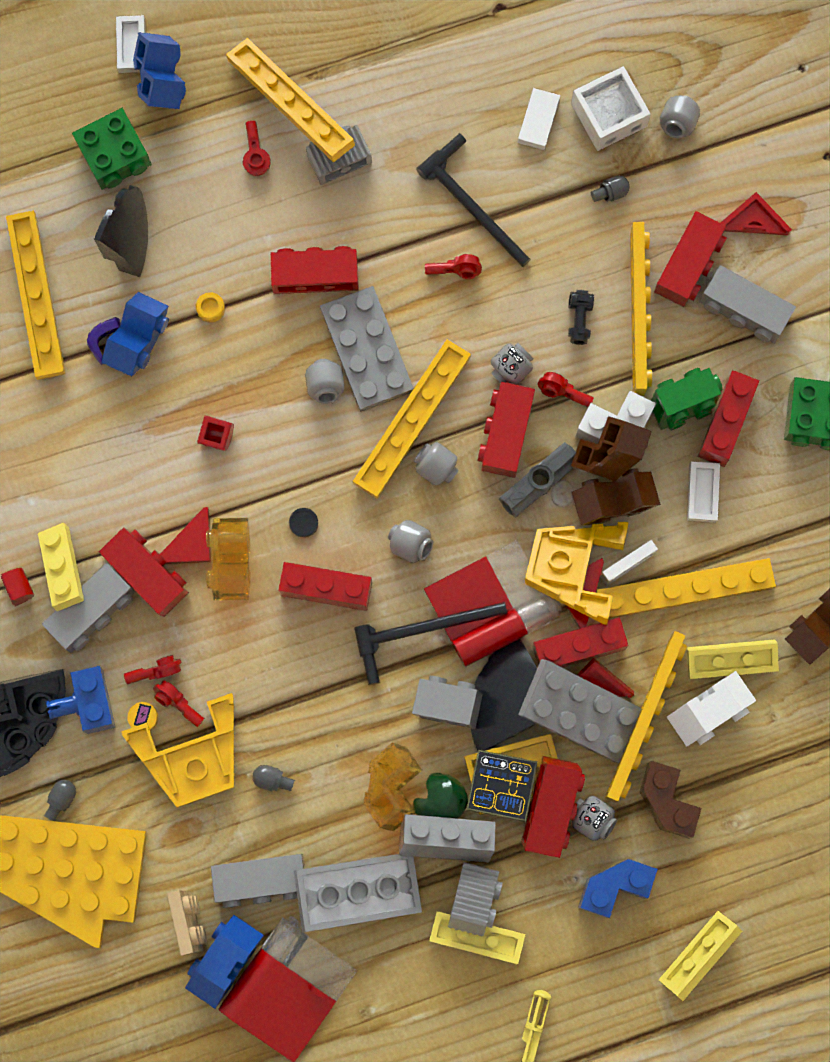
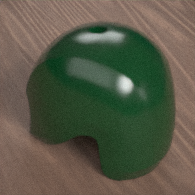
(445, 797)

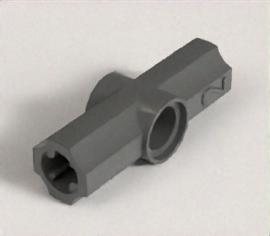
(527, 492)

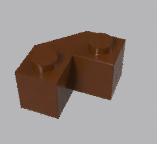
(617, 451)
(628, 495)
(812, 634)
(658, 792)

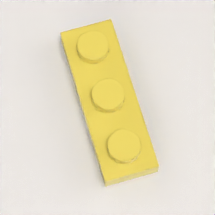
(60, 567)
(732, 657)
(495, 943)
(700, 955)

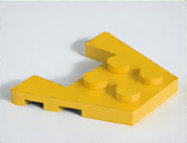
(561, 564)
(194, 767)

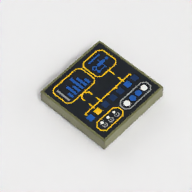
(502, 785)

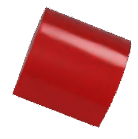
(215, 433)
(17, 586)

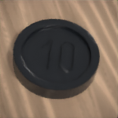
(303, 522)

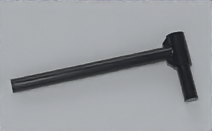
(435, 167)
(369, 639)

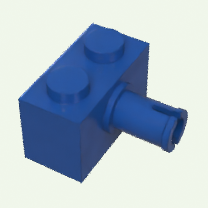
(88, 700)

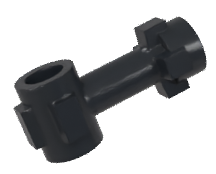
(581, 302)

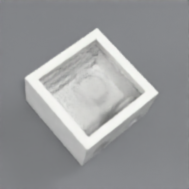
(610, 108)

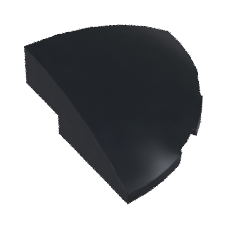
(124, 232)
(504, 687)
(25, 716)

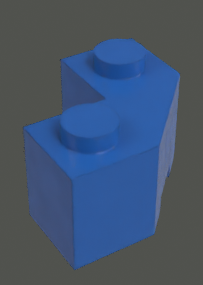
(156, 60)
(133, 341)
(603, 887)
(223, 961)

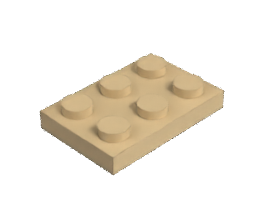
(184, 911)

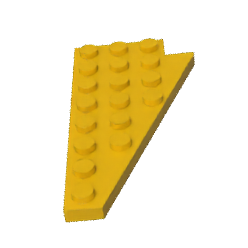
(72, 872)

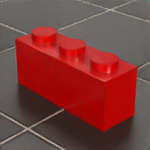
(691, 259)
(314, 270)
(728, 418)
(506, 429)
(144, 571)
(325, 586)
(582, 644)
(552, 807)

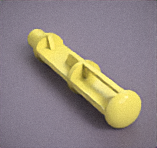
(532, 1030)

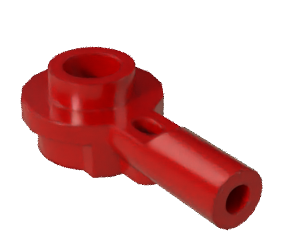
(256, 160)
(465, 265)
(555, 385)
(165, 667)
(168, 695)

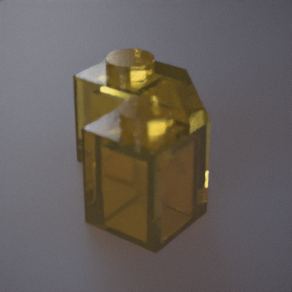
(230, 568)
(388, 774)

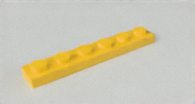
(290, 100)
(35, 295)
(639, 298)
(411, 419)
(690, 588)
(643, 730)

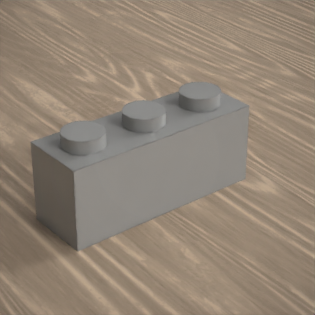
(747, 305)
(102, 597)
(447, 838)
(256, 880)

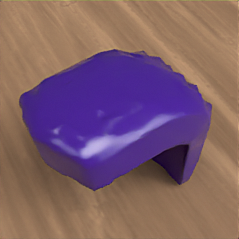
(99, 332)

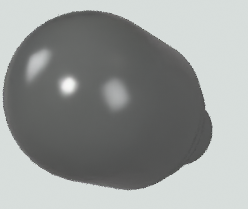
(611, 189)
(271, 779)
(60, 798)

